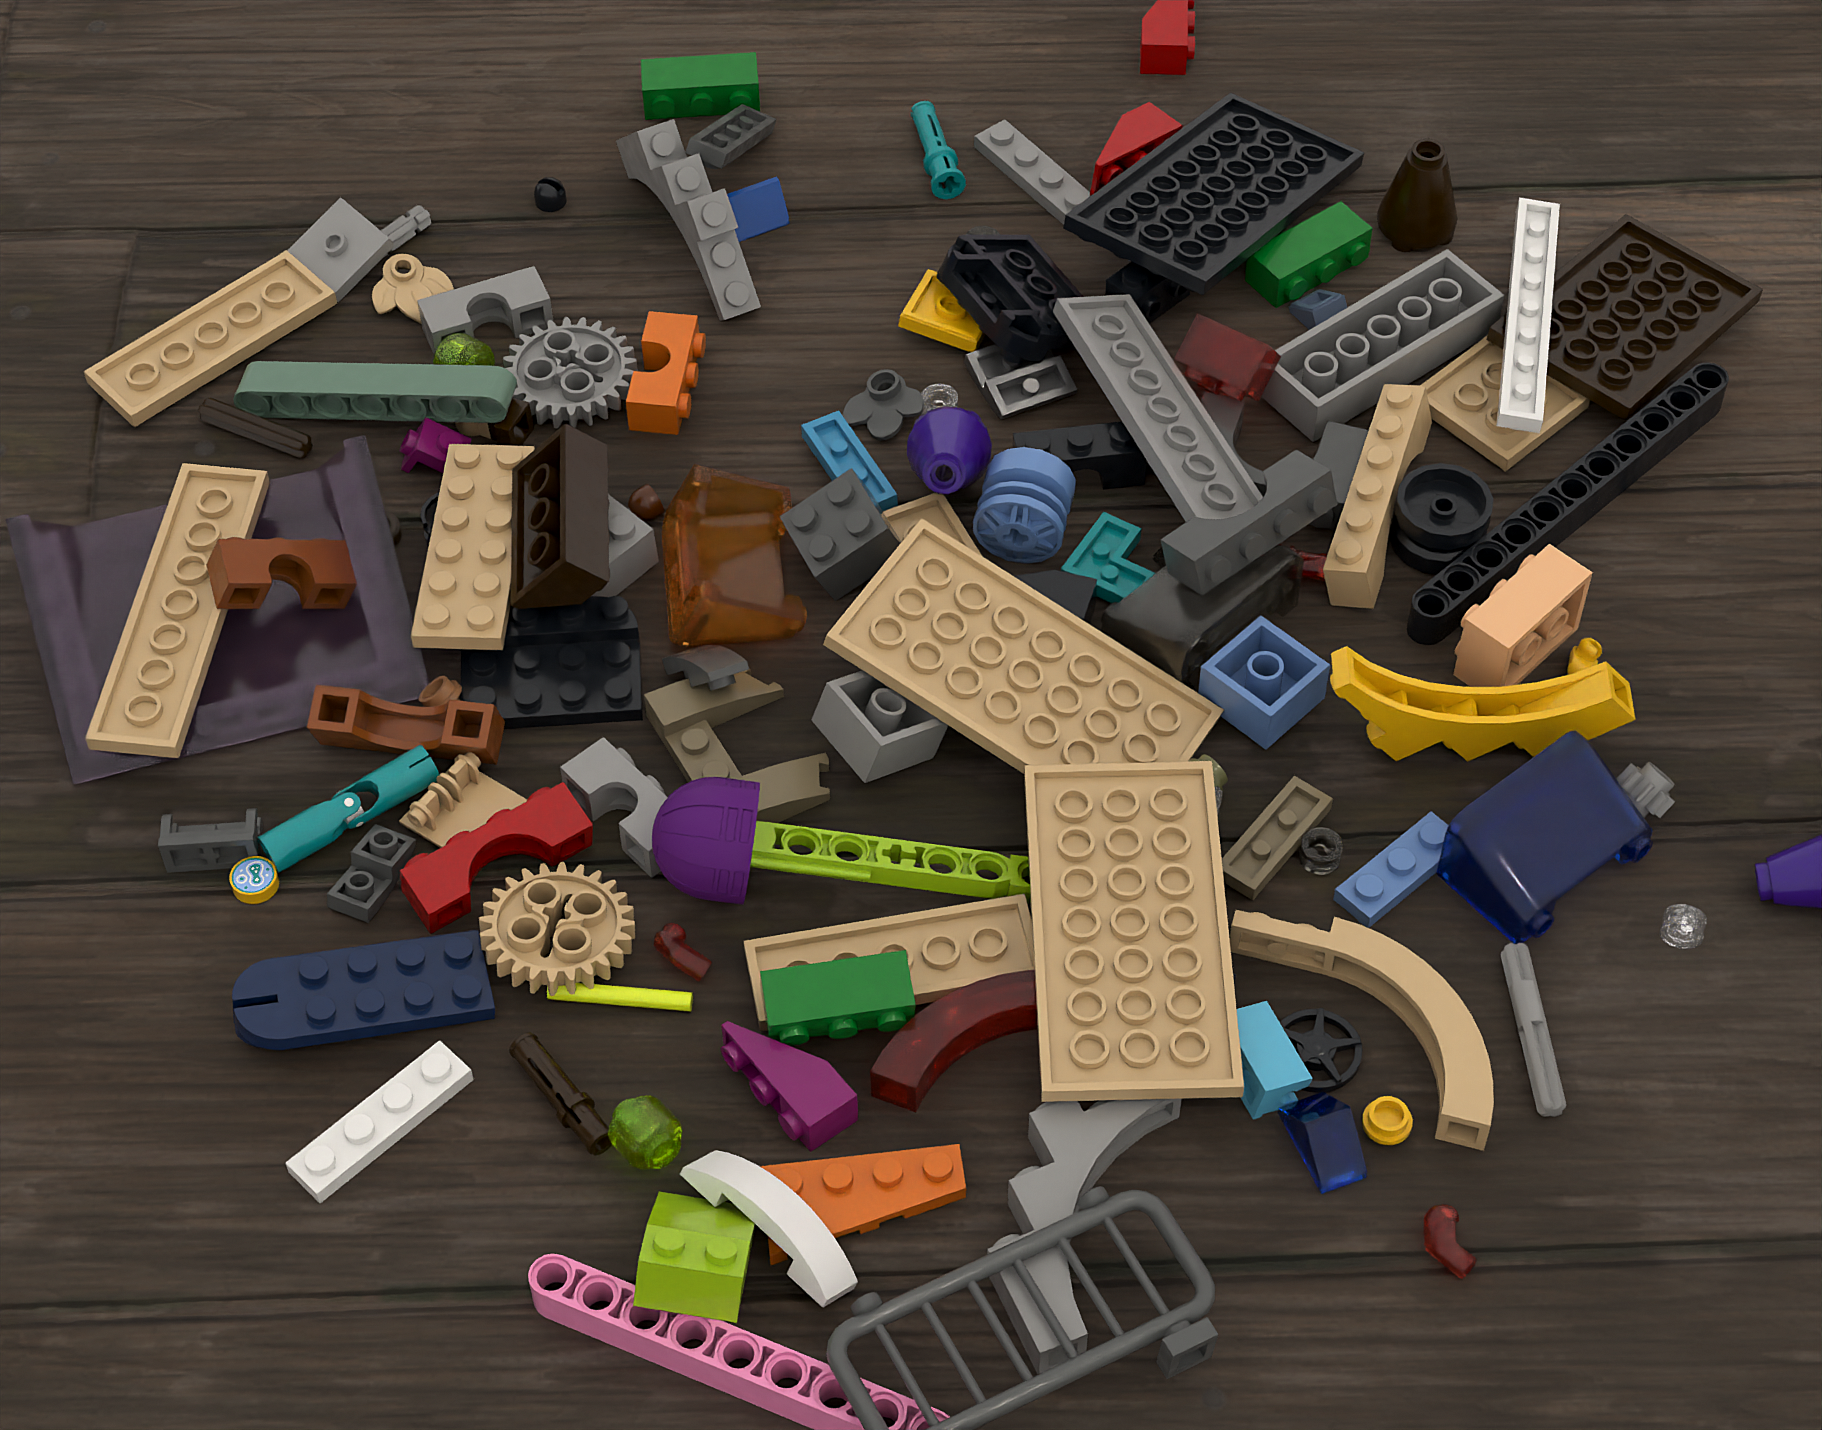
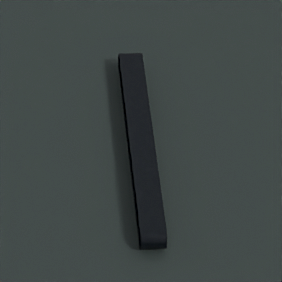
(1568, 501)

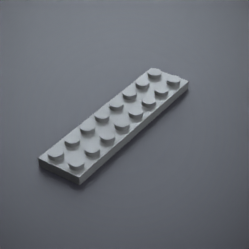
(1158, 406)

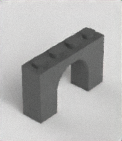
(1338, 451)

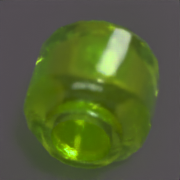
(463, 350)
(645, 1132)

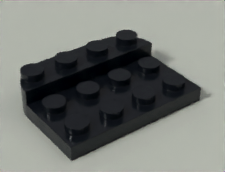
(1009, 292)
(561, 666)

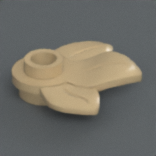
(405, 289)

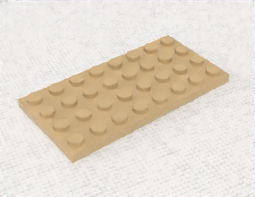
(1012, 663)
(1130, 933)

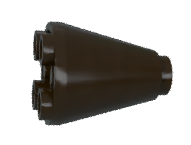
(1420, 200)

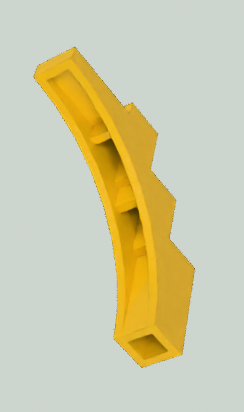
(1472, 721)

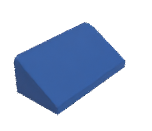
(758, 208)

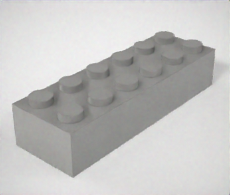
(1381, 341)

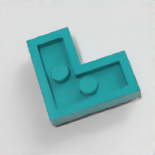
(1104, 556)

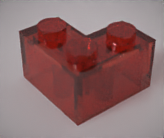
(1226, 360)

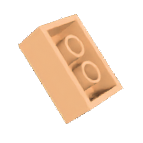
(1522, 620)

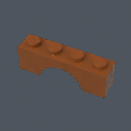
(368, 723)

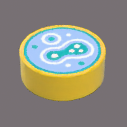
(254, 880)

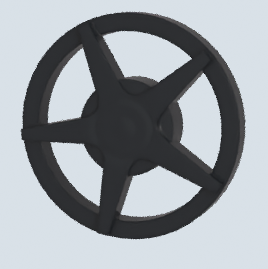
(1318, 1048)

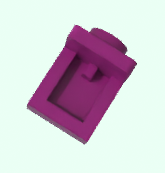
(429, 445)

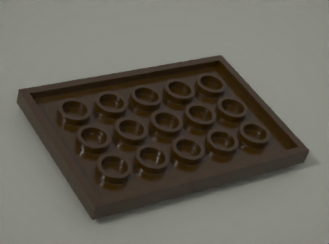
(1635, 315)

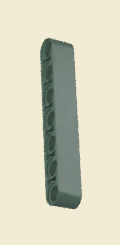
(376, 391)

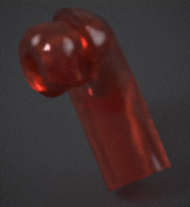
(671, 945)

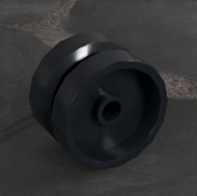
(1439, 516)

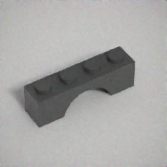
(1212, 550)

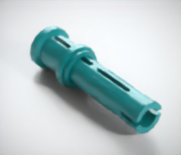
(939, 159)

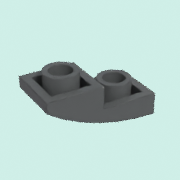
(707, 665)
(372, 873)

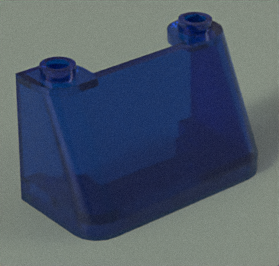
(1541, 837)

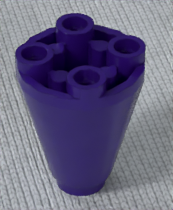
(950, 439)
(1793, 875)

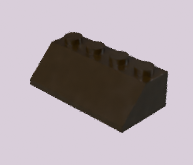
(560, 522)

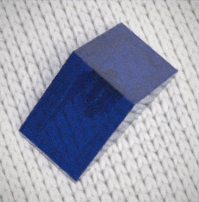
(1326, 1140)

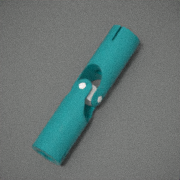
(327, 820)

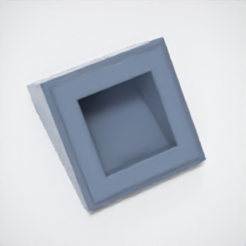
(1317, 307)

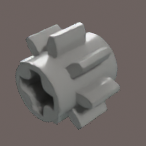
(1647, 788)

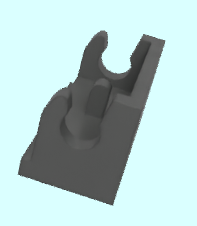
(209, 844)

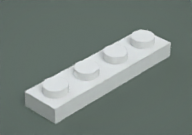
(379, 1121)

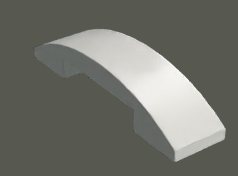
(780, 1213)

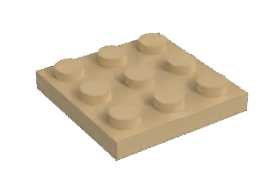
(1466, 401)

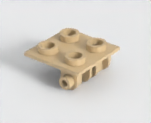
(458, 802)

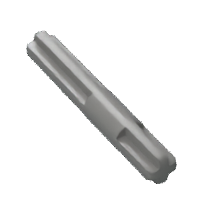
(1533, 1030)

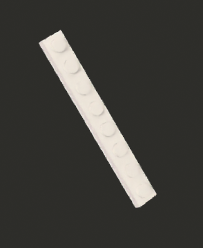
(1528, 316)

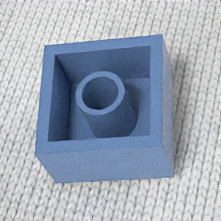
(1264, 681)

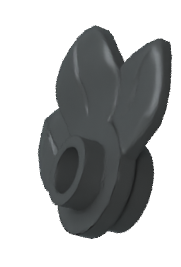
(884, 405)

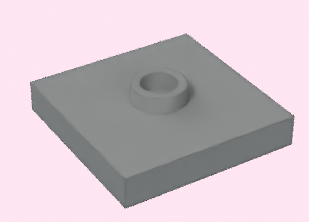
(341, 247)

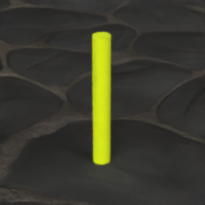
(626, 997)

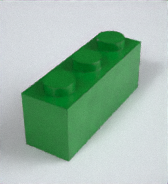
(699, 85)
(1309, 254)
(838, 997)

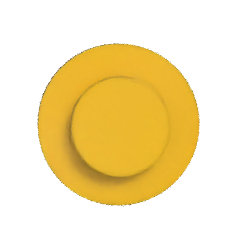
(1387, 1120)

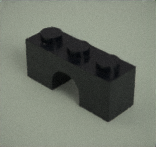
(1095, 447)

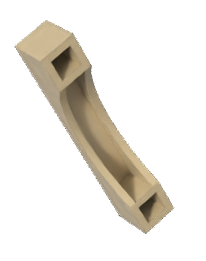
(1361, 537)

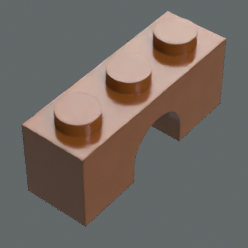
(316, 568)

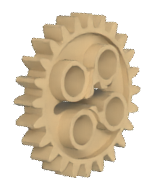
(585, 943)

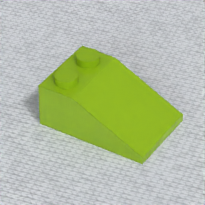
(694, 1258)

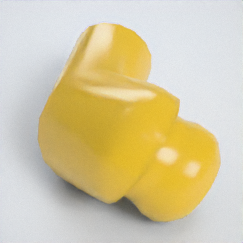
(1584, 655)

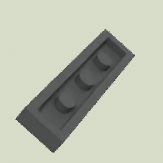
(730, 136)

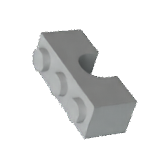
(511, 299)
(607, 781)

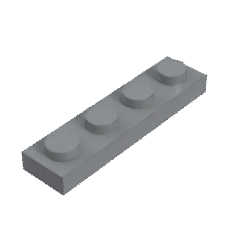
(1031, 169)

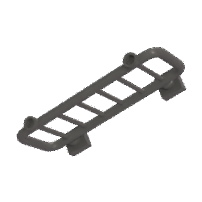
(1179, 1350)

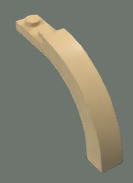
(1408, 989)

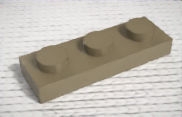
(1274, 837)

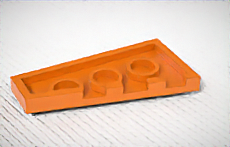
(873, 1188)

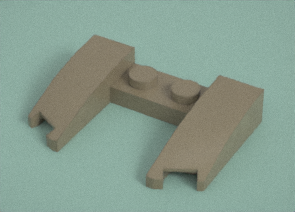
(685, 722)

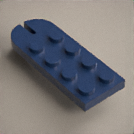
(363, 992)

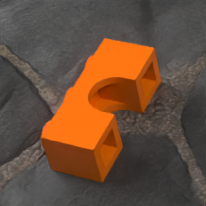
(662, 397)

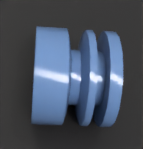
(1024, 505)

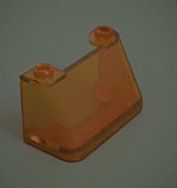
(727, 561)

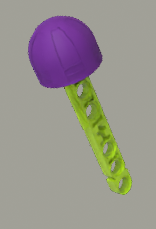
(711, 838)

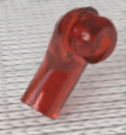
(1441, 1240)

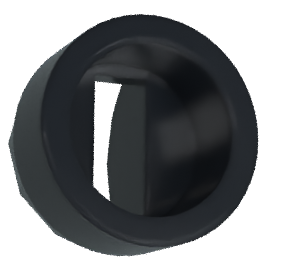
(550, 194)

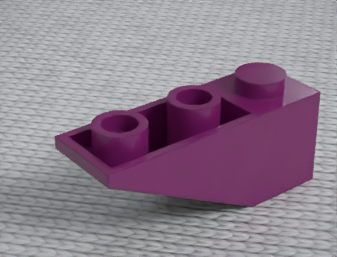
(800, 1087)

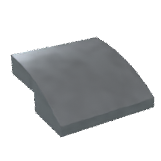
(1018, 387)

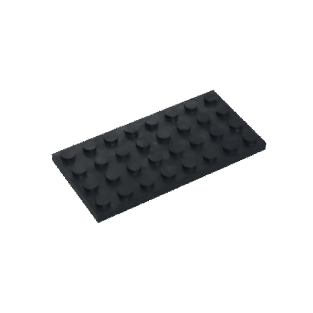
(1213, 193)

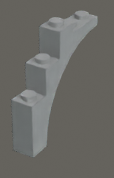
(702, 216)
(1074, 1154)

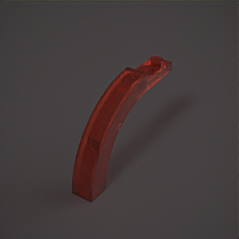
(949, 1031)

